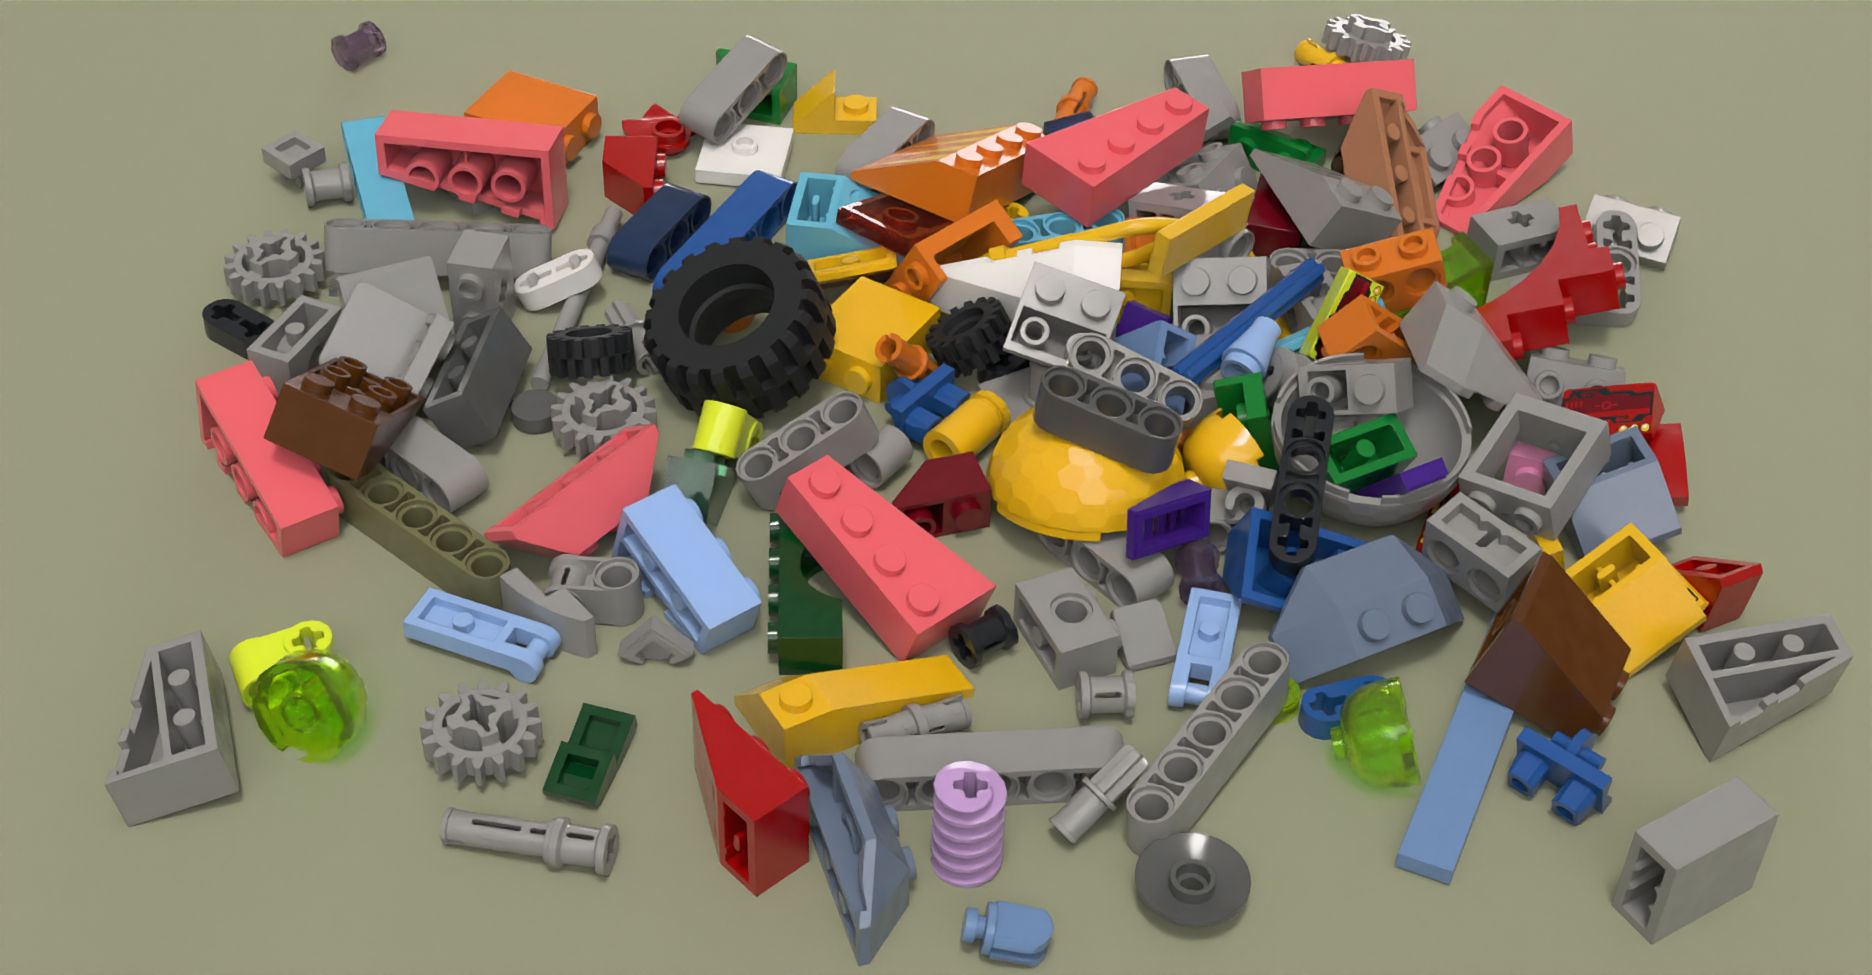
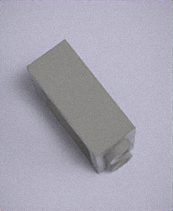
(1549, 428)

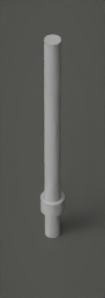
(598, 244)

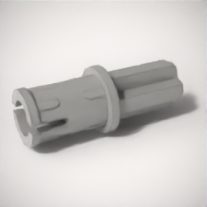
(623, 314)
(1100, 793)

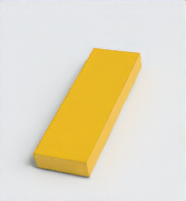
(1200, 230)

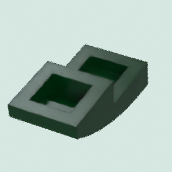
(591, 756)

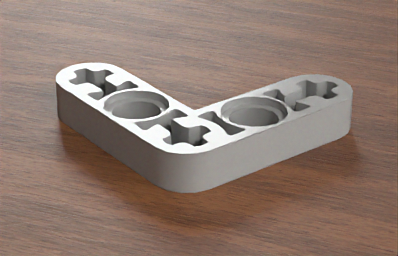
(1625, 252)

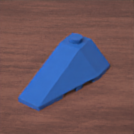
(1248, 564)

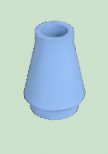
(1252, 349)

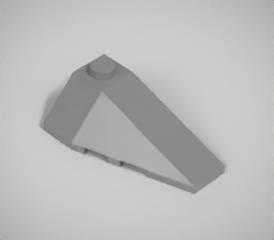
(1461, 349)

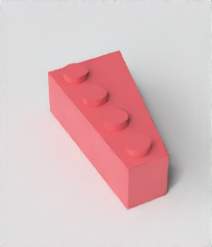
(1321, 91)
(1114, 155)
(287, 488)

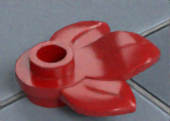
(661, 123)

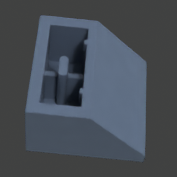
(1624, 492)

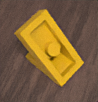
(824, 113)

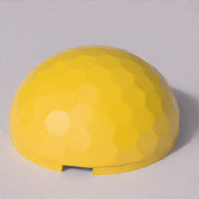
(1066, 487)

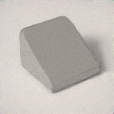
(1144, 635)

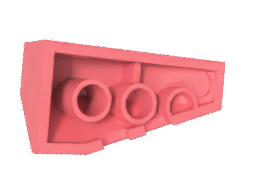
(1505, 157)

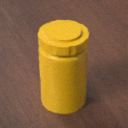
(969, 426)

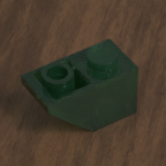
(703, 479)

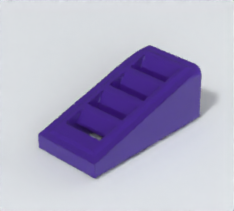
(1179, 517)

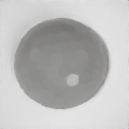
(1435, 427)

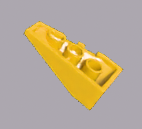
(825, 708)

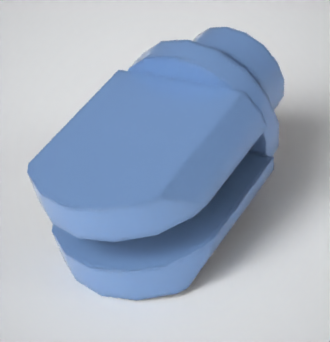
(1009, 932)

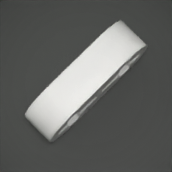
(558, 279)

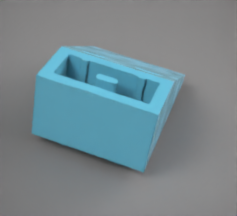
(813, 216)

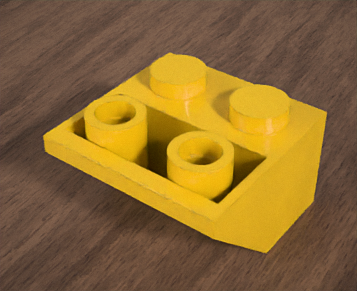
(1637, 595)

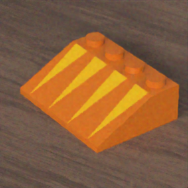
(955, 170)

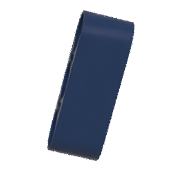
(658, 231)

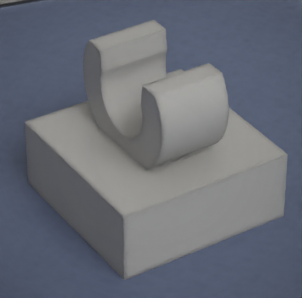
(293, 153)
(1249, 482)

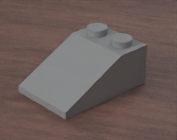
(1327, 205)

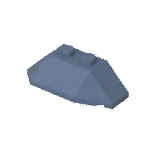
(1362, 606)
(857, 849)

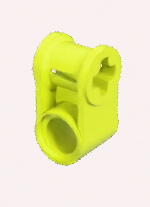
(726, 430)
(257, 654)

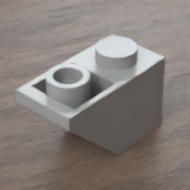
(1360, 385)

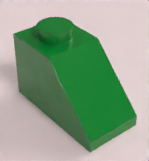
(1369, 453)

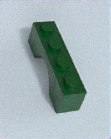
(808, 621)

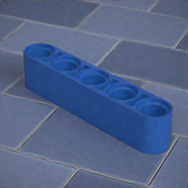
(753, 210)

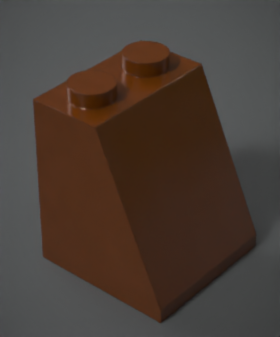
(1552, 655)

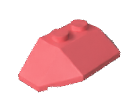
(584, 500)

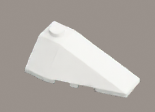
(1008, 277)

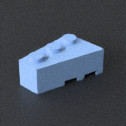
(687, 569)

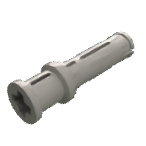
(555, 841)

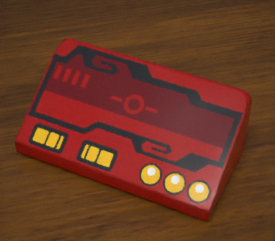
(1620, 406)

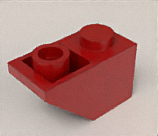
(632, 170)

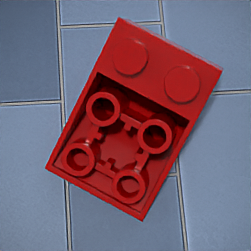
(750, 799)

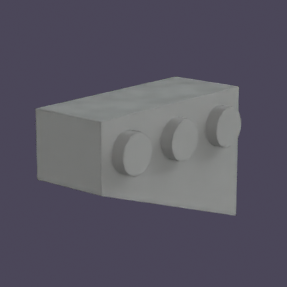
(1755, 677)

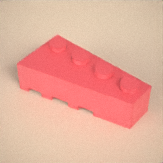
(480, 160)
(881, 559)

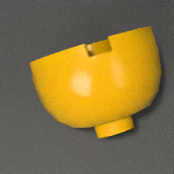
(1215, 442)

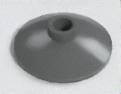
(1192, 879)

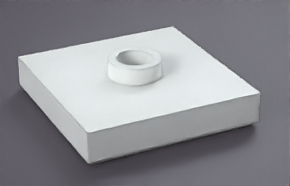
(744, 152)

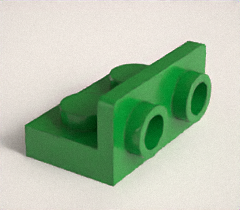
(1273, 141)
(1247, 401)

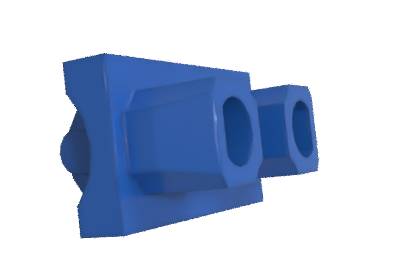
(919, 403)
(1566, 764)

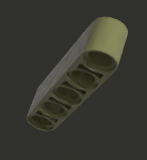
(423, 535)

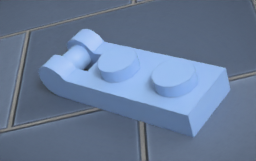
(482, 633)
(1204, 645)

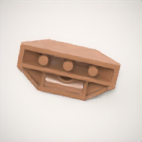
(1389, 153)

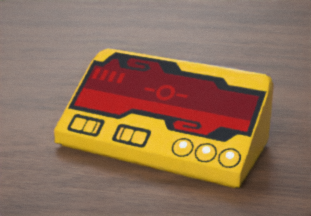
(847, 268)

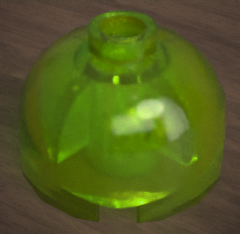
(311, 703)
(1377, 736)

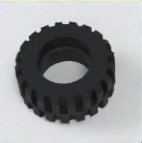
(722, 288)

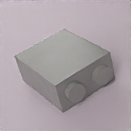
(1694, 859)

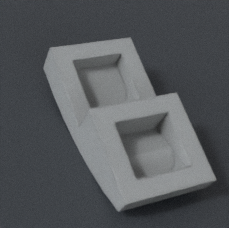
(556, 610)

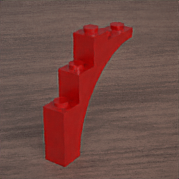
(1567, 284)

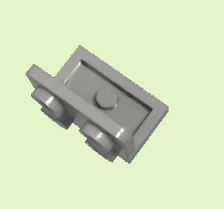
(1213, 169)
(389, 337)

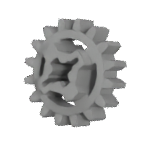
(1364, 39)
(274, 267)
(598, 412)
(481, 732)

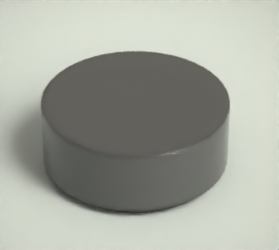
(532, 411)

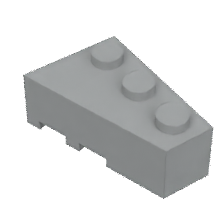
(177, 736)

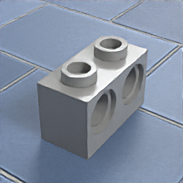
(1478, 550)

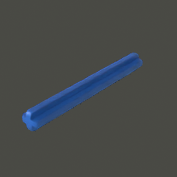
(1271, 304)

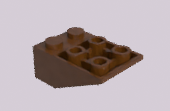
(342, 415)

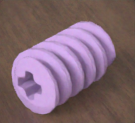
(968, 824)

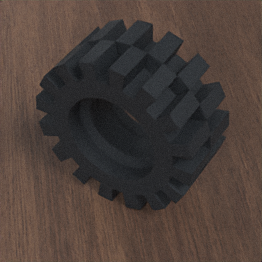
(970, 336)
(590, 351)

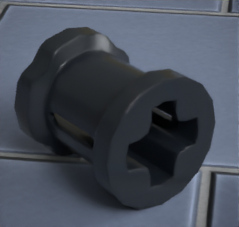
(983, 636)

